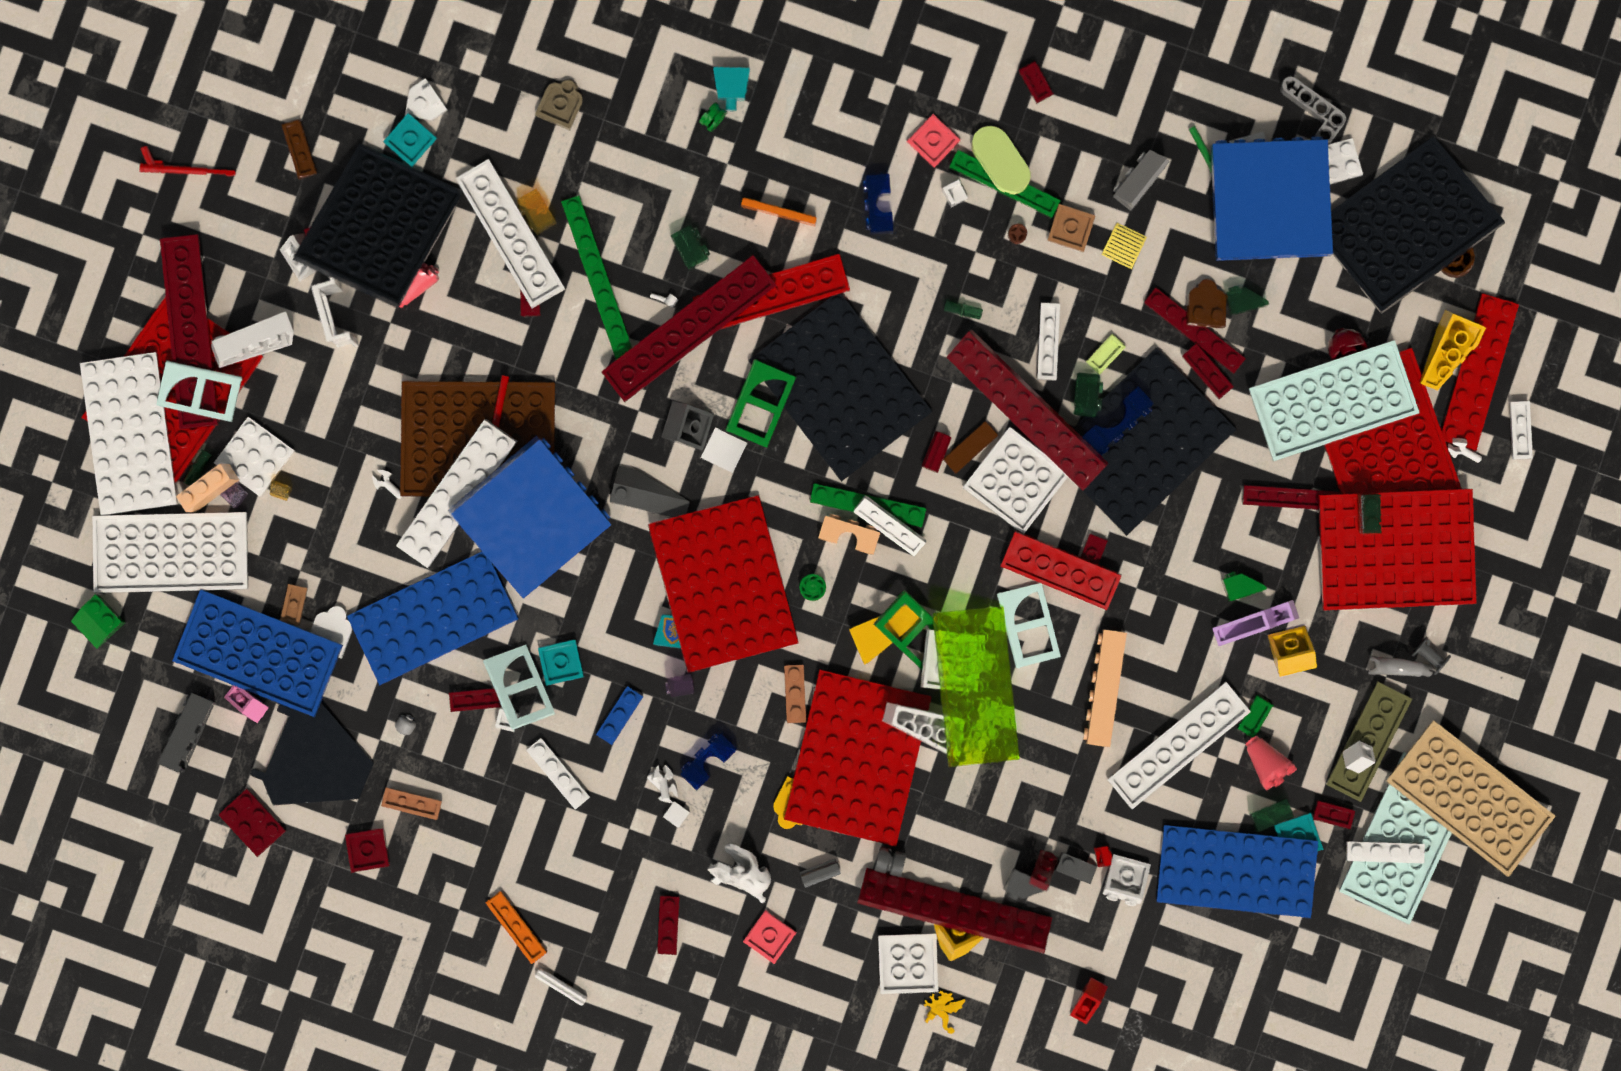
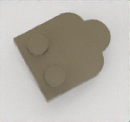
(560, 104)

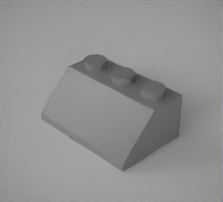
(1140, 179)

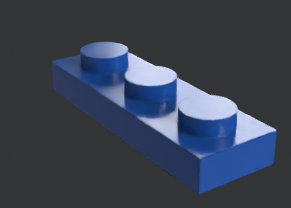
(619, 715)

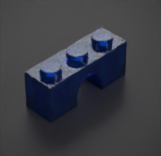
(876, 187)
(694, 772)

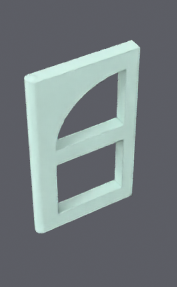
(176, 372)
(1010, 602)
(496, 668)

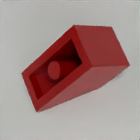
(1088, 1000)

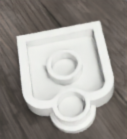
(333, 627)

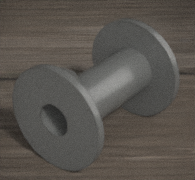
(1430, 655)

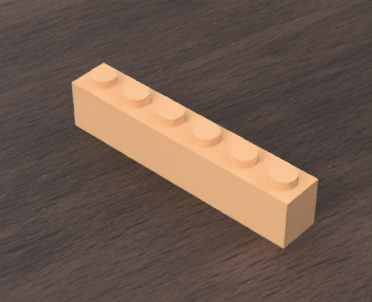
(1106, 688)

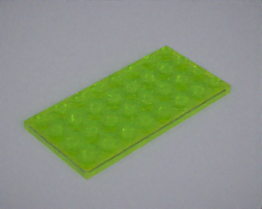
(976, 686)

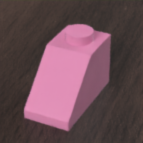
(246, 703)

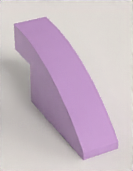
(1255, 623)

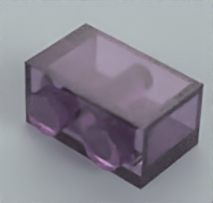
(680, 686)

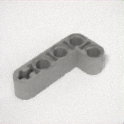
(1310, 107)

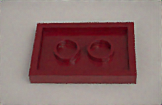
(252, 822)

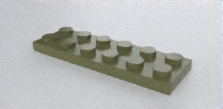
(1376, 728)

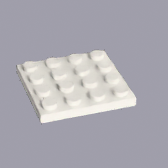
(1016, 480)

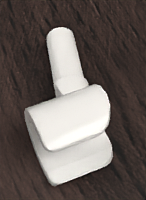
(670, 300)

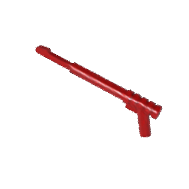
(158, 167)

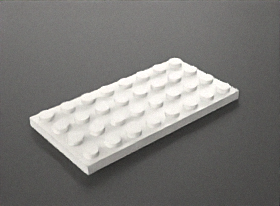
(128, 434)
(170, 552)

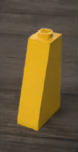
(872, 641)

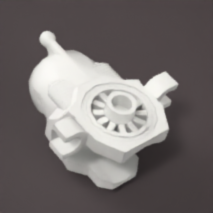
(752, 881)

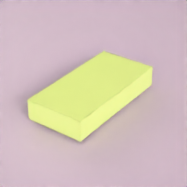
(1105, 354)

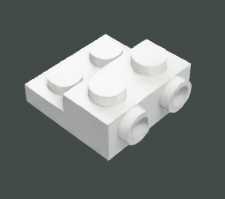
(1126, 880)

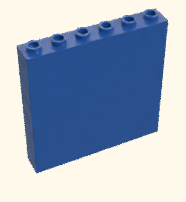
(1271, 199)
(530, 516)

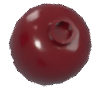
(1345, 343)

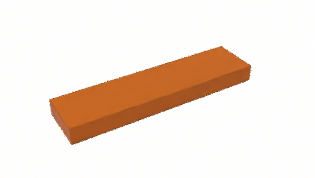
(779, 212)
(516, 927)

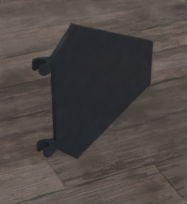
(314, 761)

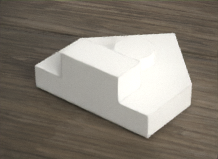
(424, 102)

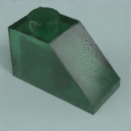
(1243, 300)

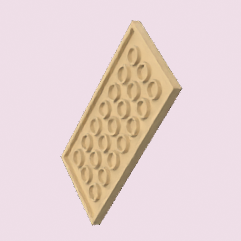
(1470, 798)

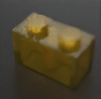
(536, 212)

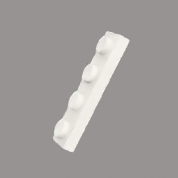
(1048, 341)
(889, 525)
(558, 773)
(1385, 852)

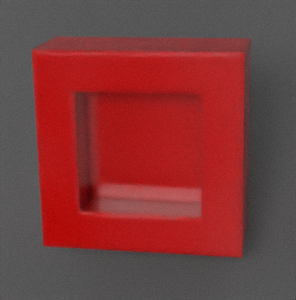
(1103, 856)

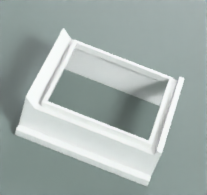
(324, 289)

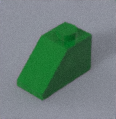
(1240, 586)

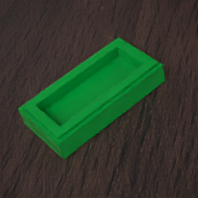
(1253, 721)

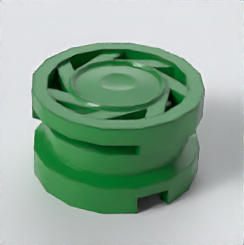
(713, 117)
(812, 587)

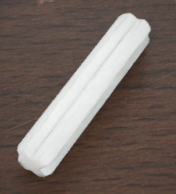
(560, 986)

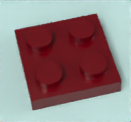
(367, 850)

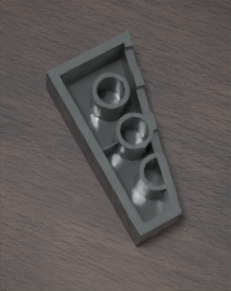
(186, 733)

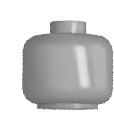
(405, 724)

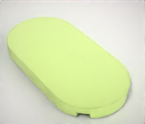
(1001, 160)

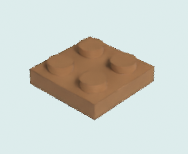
(1071, 228)

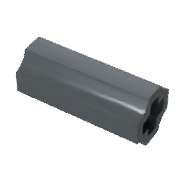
(820, 873)

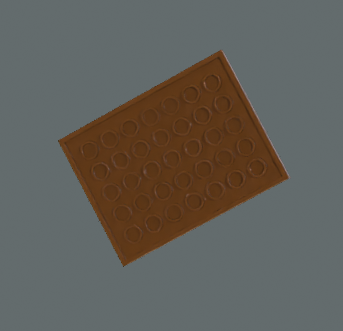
(445, 415)

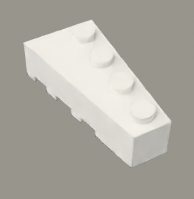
(918, 723)

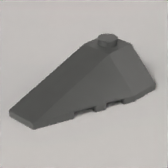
(643, 493)

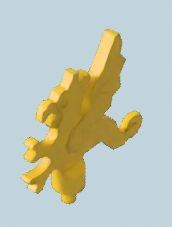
(939, 1009)

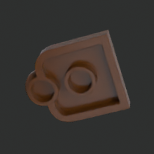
(1206, 306)

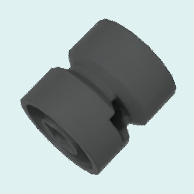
(890, 862)

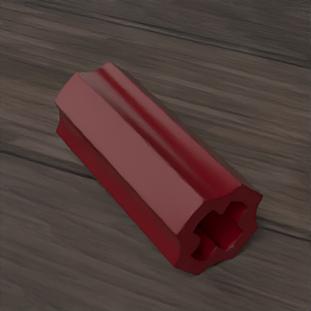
(936, 452)

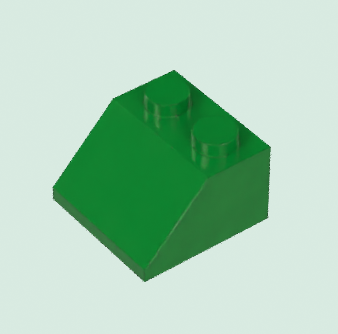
(97, 621)

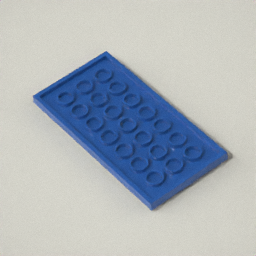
(432, 617)
(257, 653)
(1237, 871)

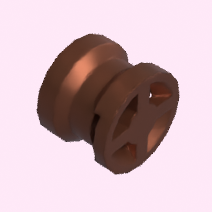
(1019, 231)

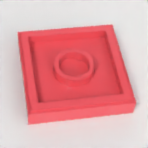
(933, 141)
(769, 937)

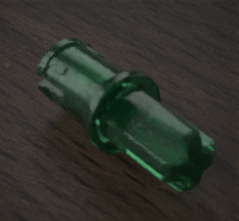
(963, 309)
(197, 468)

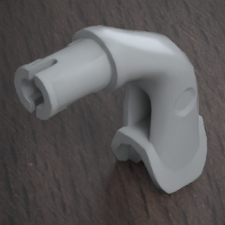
(1398, 666)

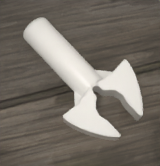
(1454, 451)
(387, 484)
(663, 781)
(672, 788)

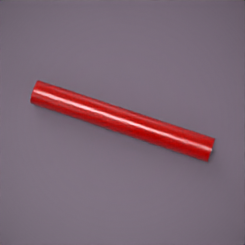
(500, 400)

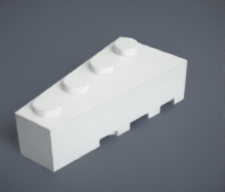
(253, 340)

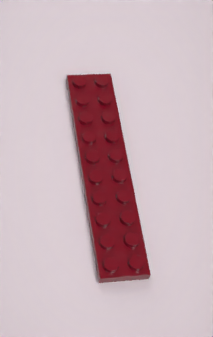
(188, 323)
(688, 328)
(1027, 410)
(955, 910)

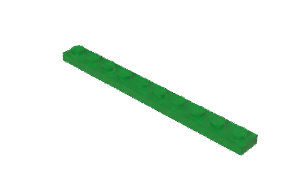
(597, 276)

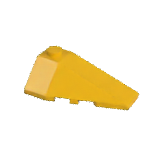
(1450, 346)

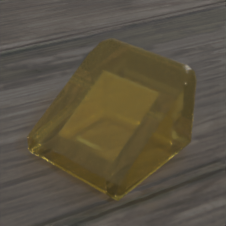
(280, 490)

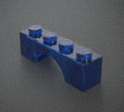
(1135, 405)

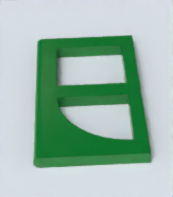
(759, 373)
(924, 619)

